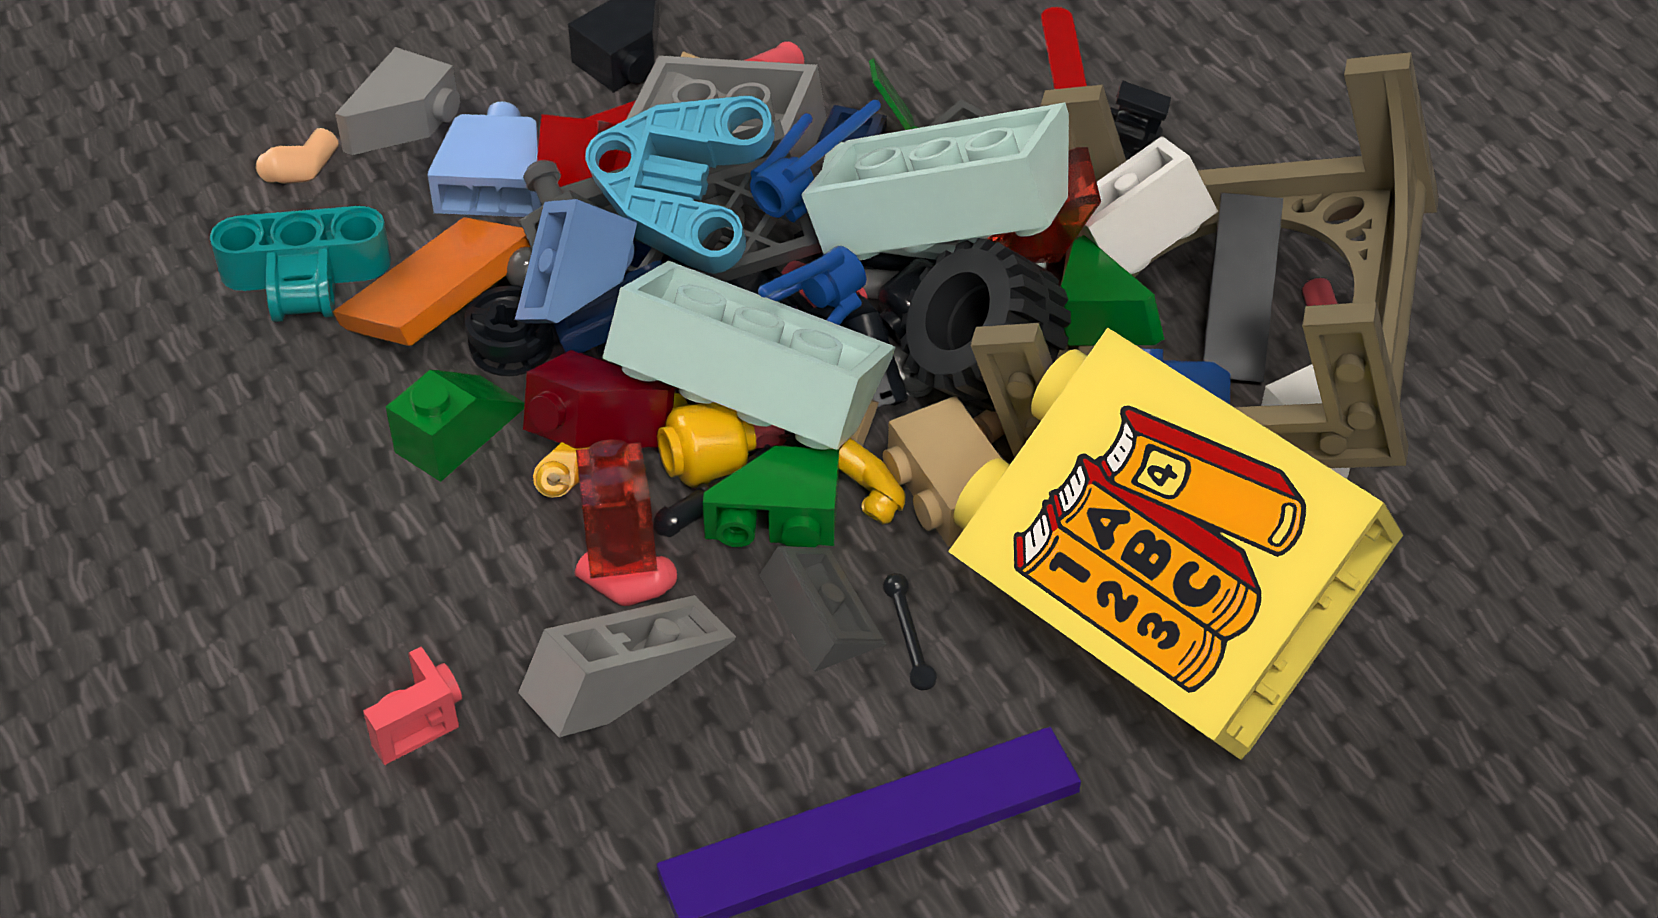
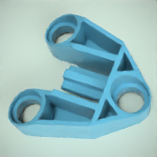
(670, 168)

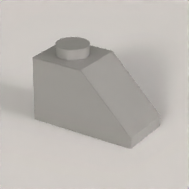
(398, 103)

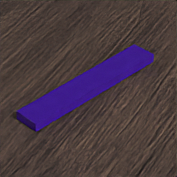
(868, 828)

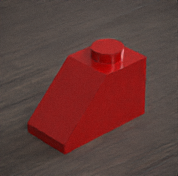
(565, 143)

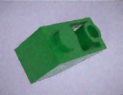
(791, 483)

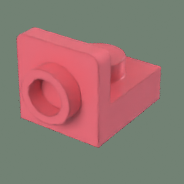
(417, 714)

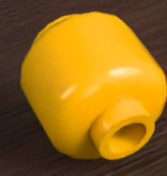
(704, 443)

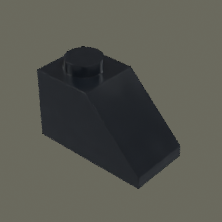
(616, 41)

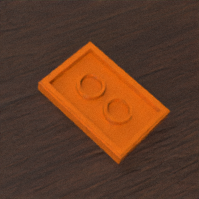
(433, 282)

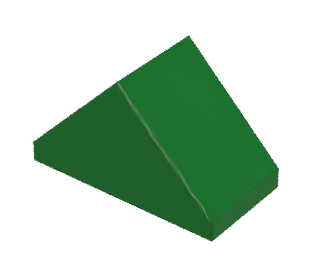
(1107, 297)

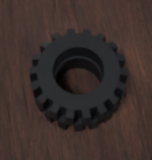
(970, 290)

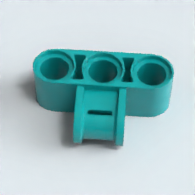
(301, 255)

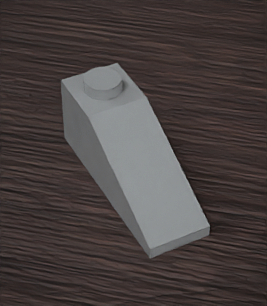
(610, 663)

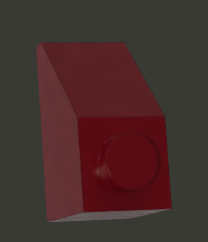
(591, 401)

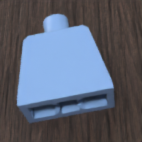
(484, 164)

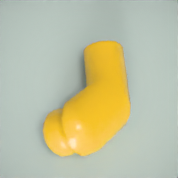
(557, 472)
(870, 472)

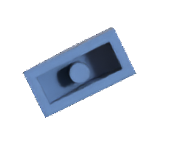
(574, 259)

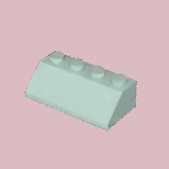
(943, 183)
(746, 354)

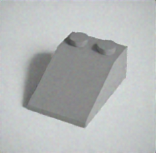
(783, 87)

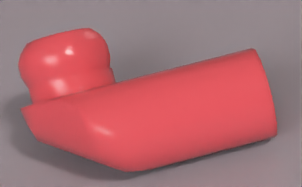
(631, 588)

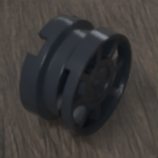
(501, 338)

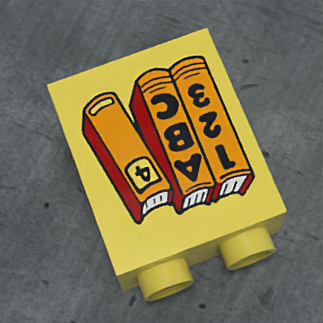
(1173, 538)

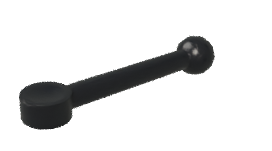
(922, 675)

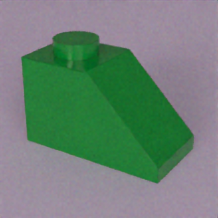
(447, 419)

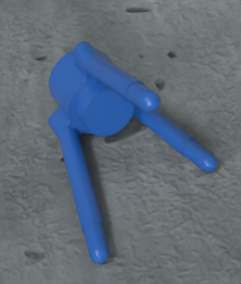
(782, 180)
(826, 281)

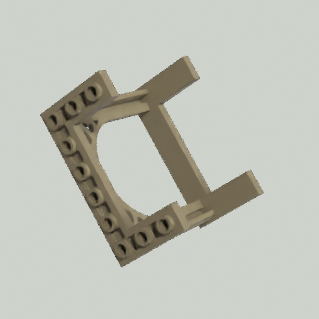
(1352, 346)

